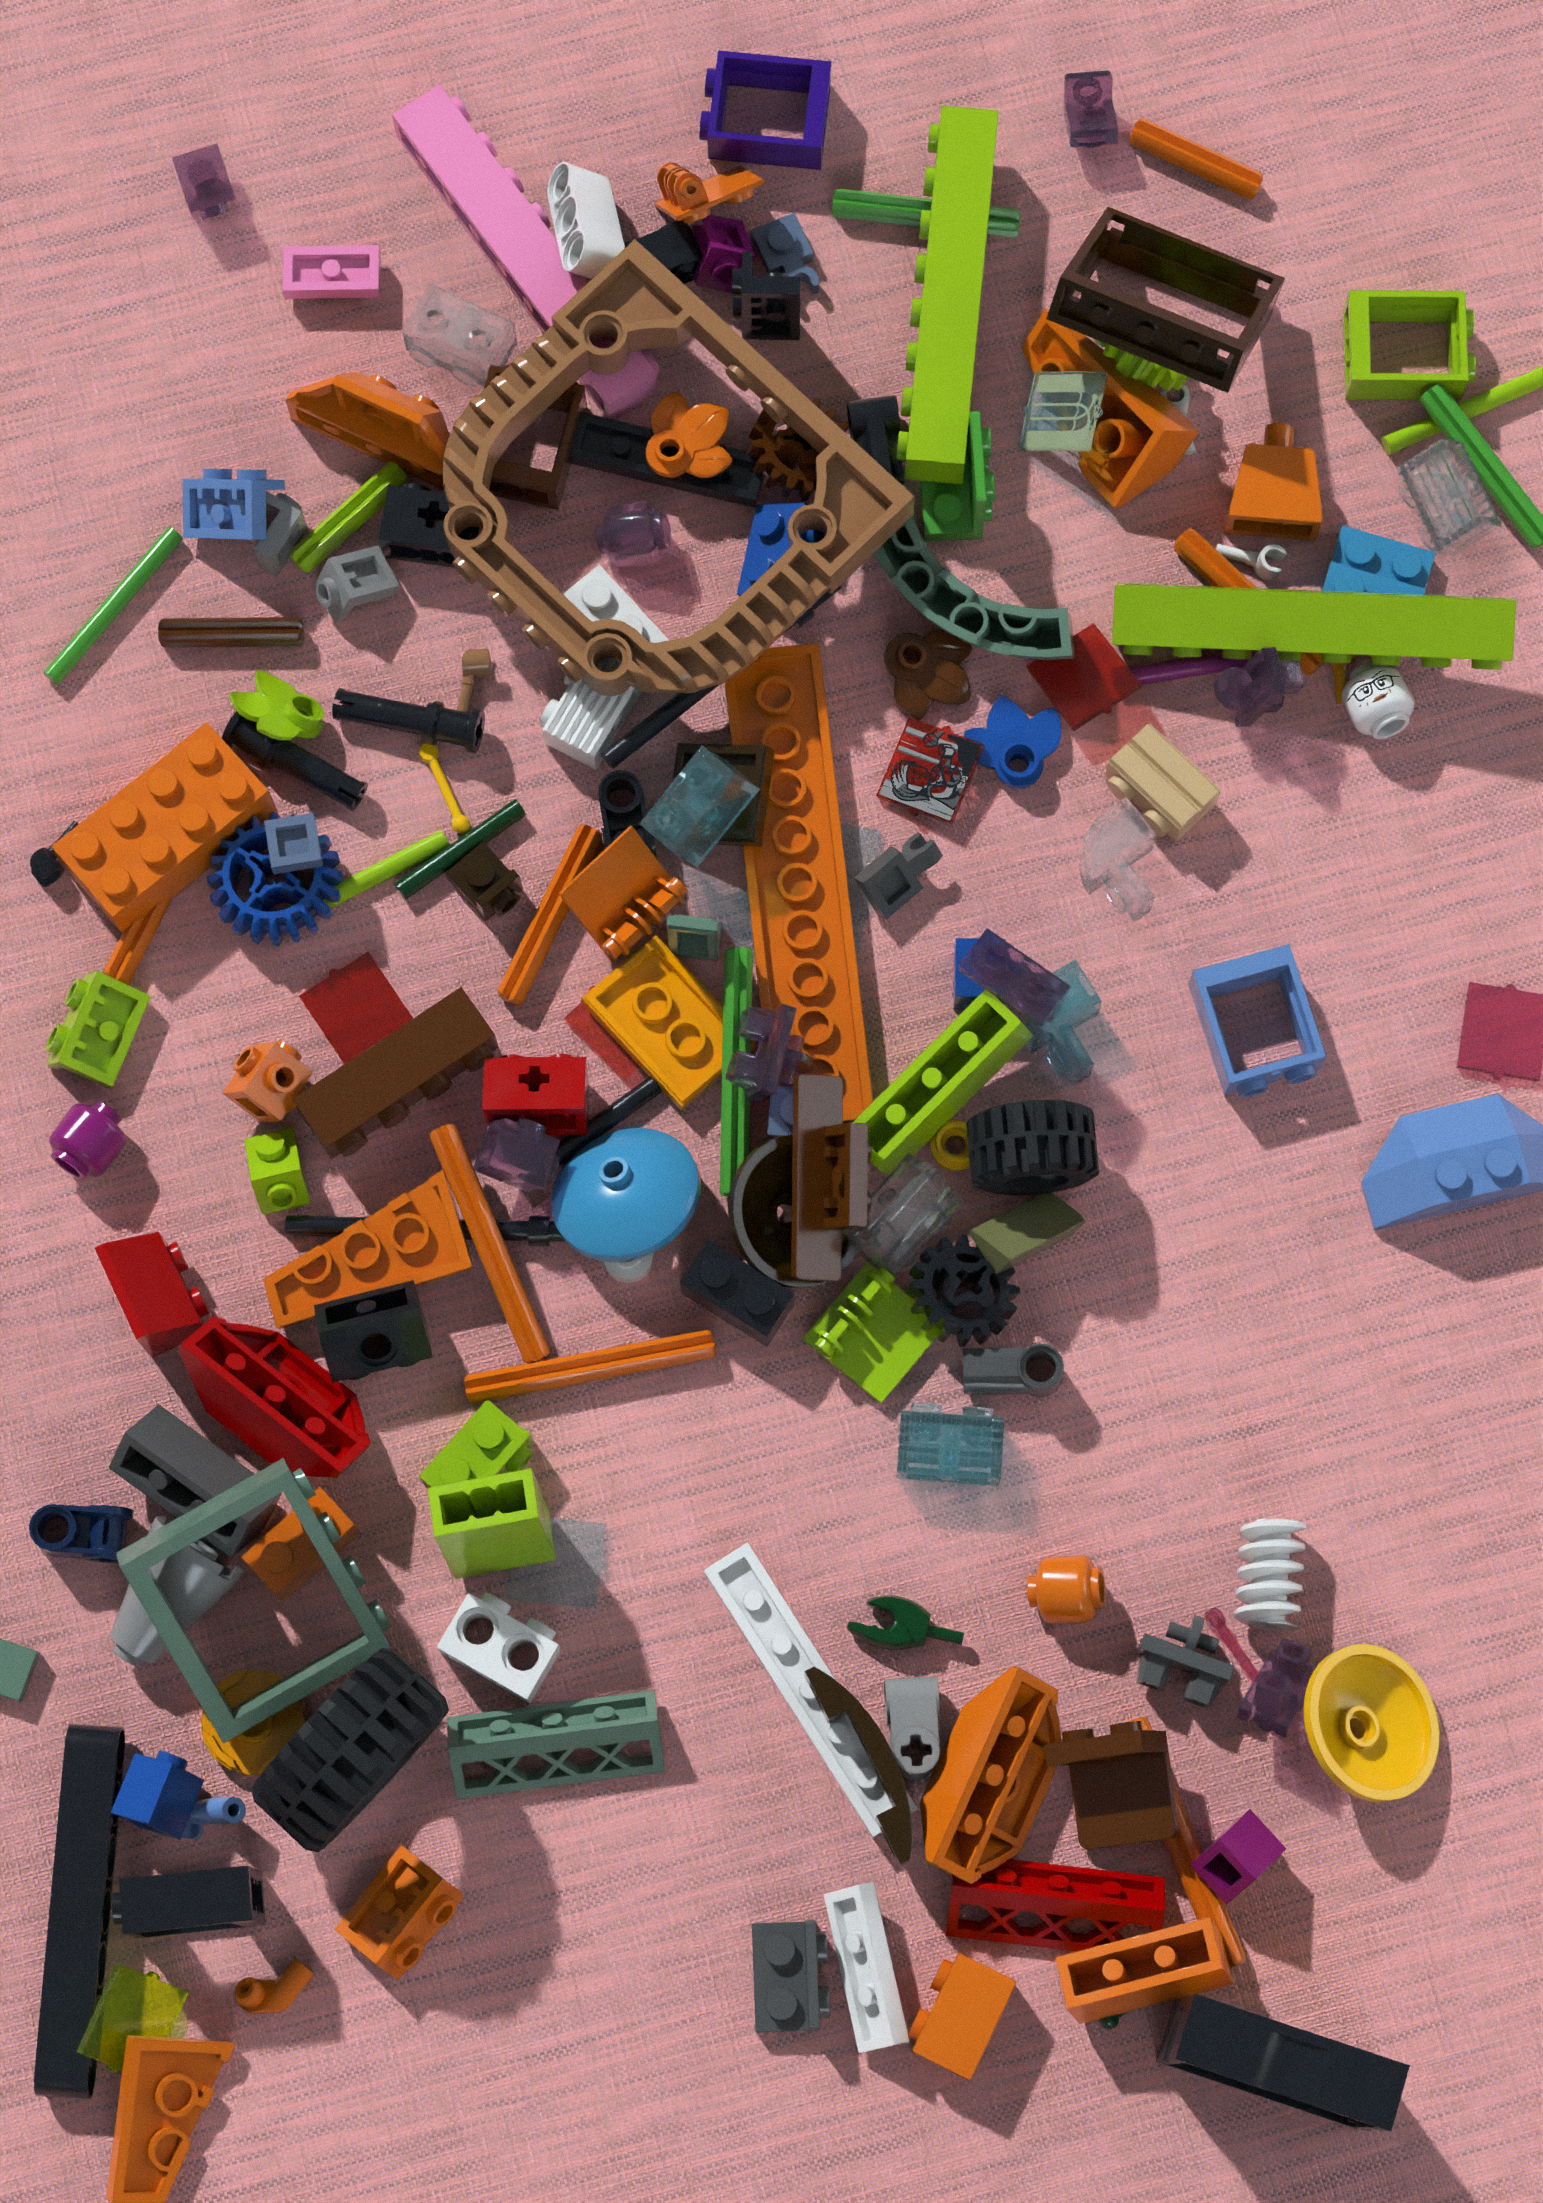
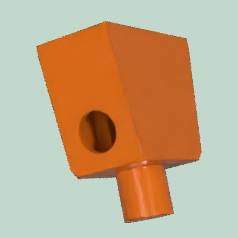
(1276, 490)

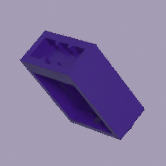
(774, 74)

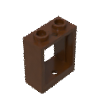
(534, 484)

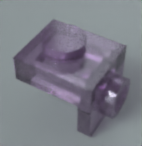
(1090, 109)
(204, 181)

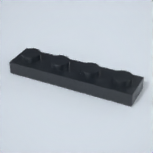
(621, 450)

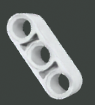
(584, 219)

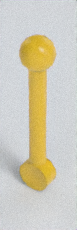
(430, 755)

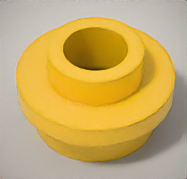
(951, 1130)

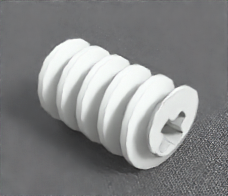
(1269, 1574)

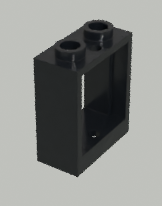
(189, 1902)

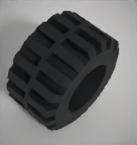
(1032, 1147)

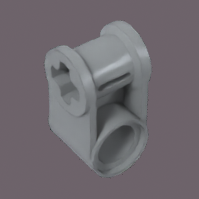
(913, 1716)

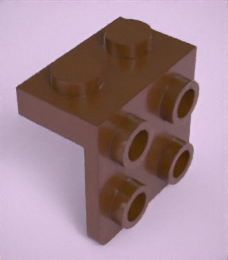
(1118, 1784)

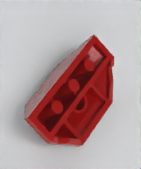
(275, 1397)

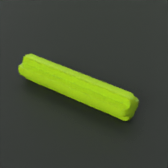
(346, 518)

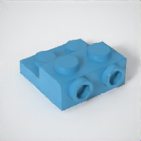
(1377, 565)

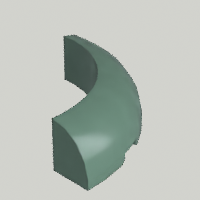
(963, 612)

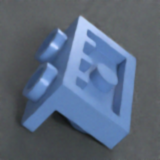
(227, 506)

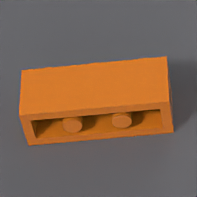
(1144, 1970)

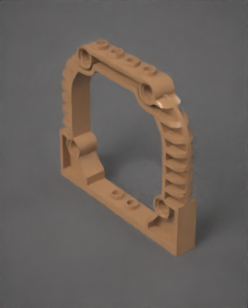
(646, 309)

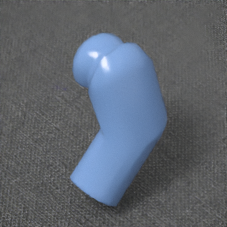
(213, 1811)

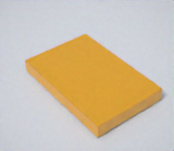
(662, 1021)

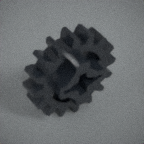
(971, 1313)

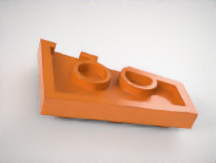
(158, 2107)

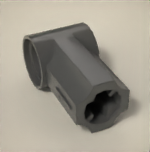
(1005, 1370)

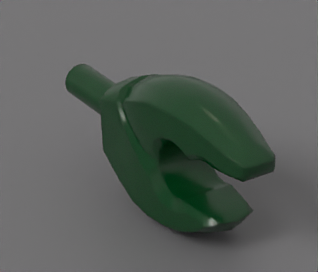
(909, 1627)

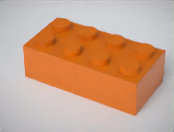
(163, 827)

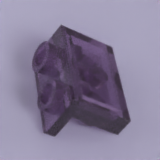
(1014, 978)

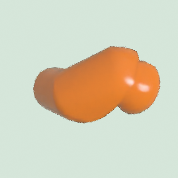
(273, 1995)

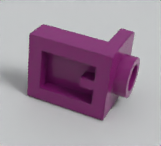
(722, 247)

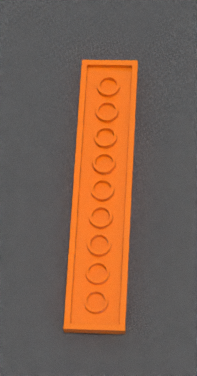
(800, 871)

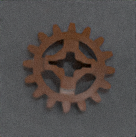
(786, 455)

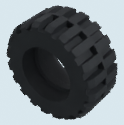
(349, 1749)

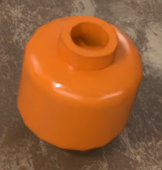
(1067, 1589)

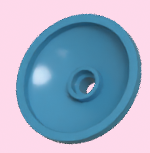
(631, 1212)

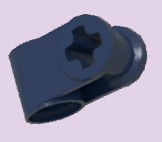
(86, 1531)

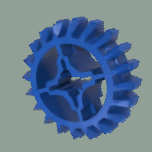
(255, 913)

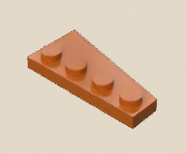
(405, 1241)

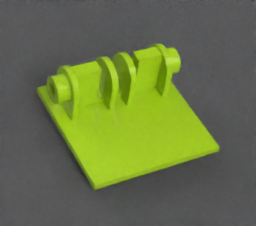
(872, 1332)

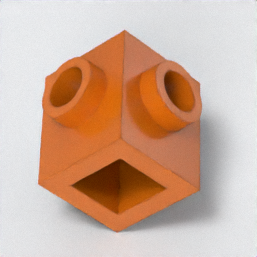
(268, 1080)

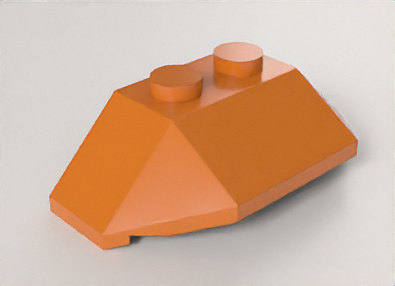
(376, 421)
(991, 1776)

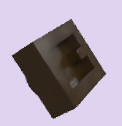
(486, 882)

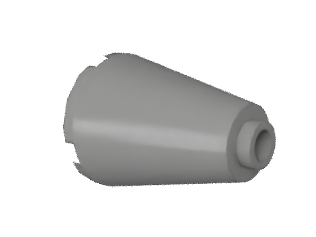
(192, 1583)

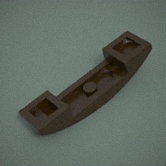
(837, 1702)

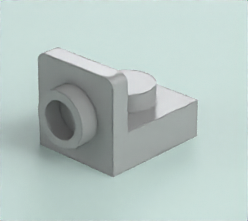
(281, 534)
(354, 580)

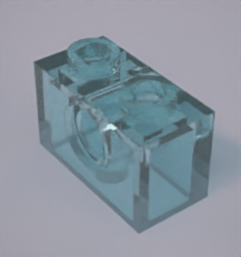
(699, 806)

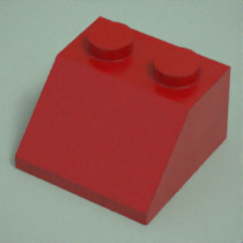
(153, 1291)

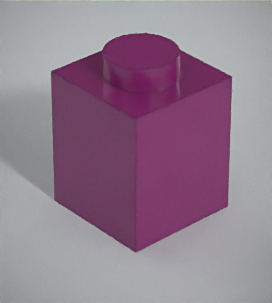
(1238, 1857)

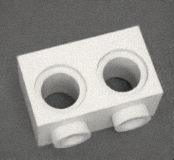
(492, 1658)

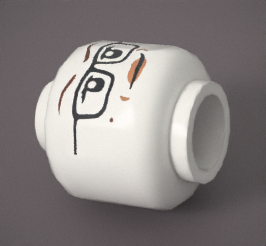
(1378, 700)

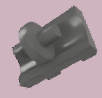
(1160, 1656)

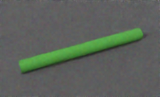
(113, 605)

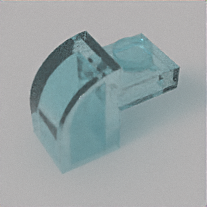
(1065, 1049)

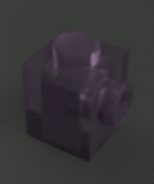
(518, 1154)

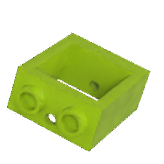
(1405, 306)

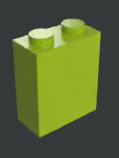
(492, 1523)

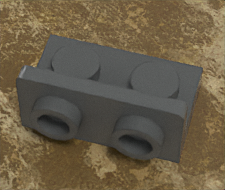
(787, 1976)

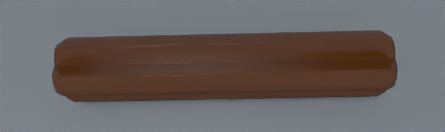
(231, 632)

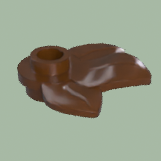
(934, 675)

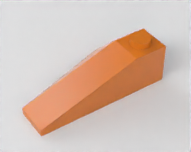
(1139, 429)

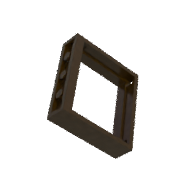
(1154, 331)

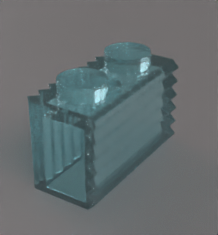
(950, 1445)

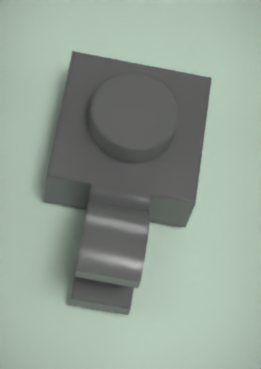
(893, 876)

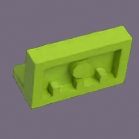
(97, 1028)
(481, 1448)

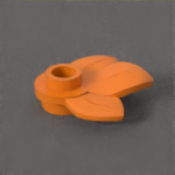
(693, 433)

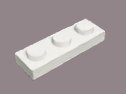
(866, 1967)

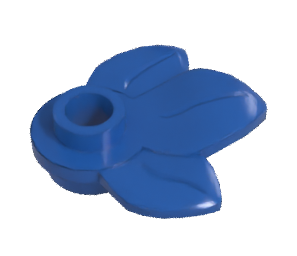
(1014, 737)

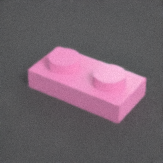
(331, 272)

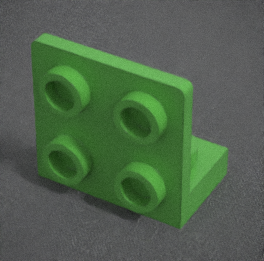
(961, 509)

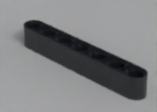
(79, 1908)

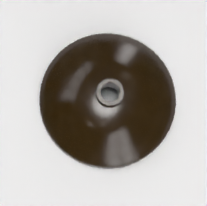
(755, 1194)

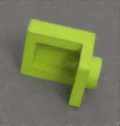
(276, 1171)

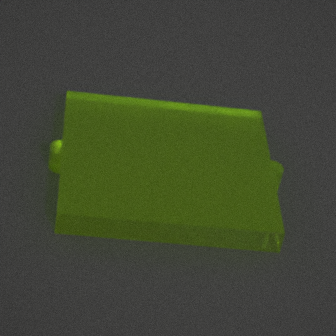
(130, 2006)

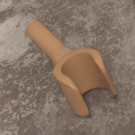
(474, 664)

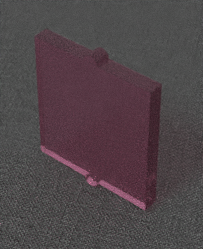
(1502, 1032)

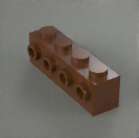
(396, 1074)

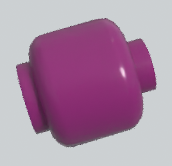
(87, 1140)

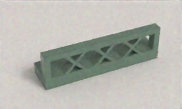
(595, 1723)

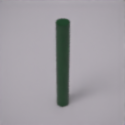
(459, 849)

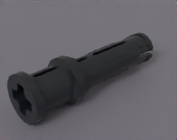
(431, 722)
(294, 761)

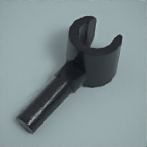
(44, 863)

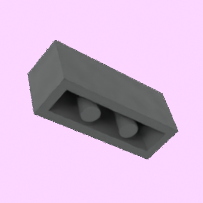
(185, 1470)

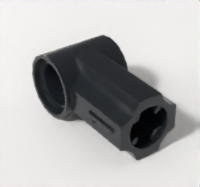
(875, 428)

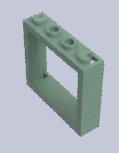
(141, 1555)

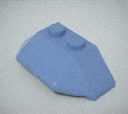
(1454, 1161)

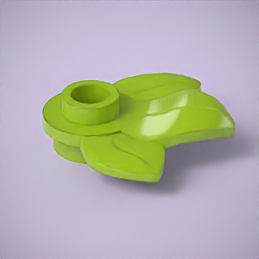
(279, 709)

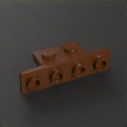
(826, 1177)

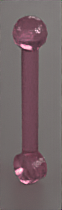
(1217, 1621)

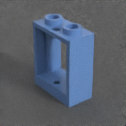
(1246, 973)

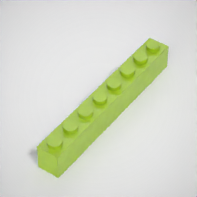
(950, 295)
(1314, 622)

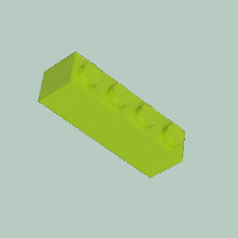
(942, 1080)

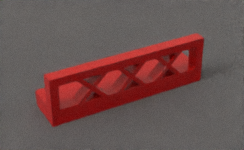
(1057, 1896)

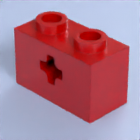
(538, 1089)

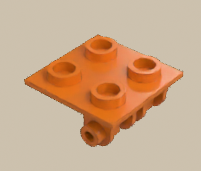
(691, 198)
(622, 894)

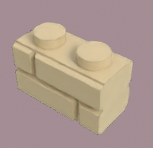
(1161, 783)

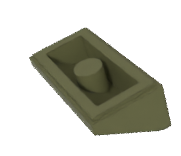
(1025, 1230)

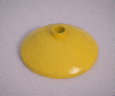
(1389, 1717)

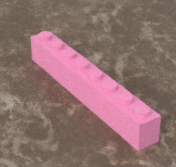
(509, 231)

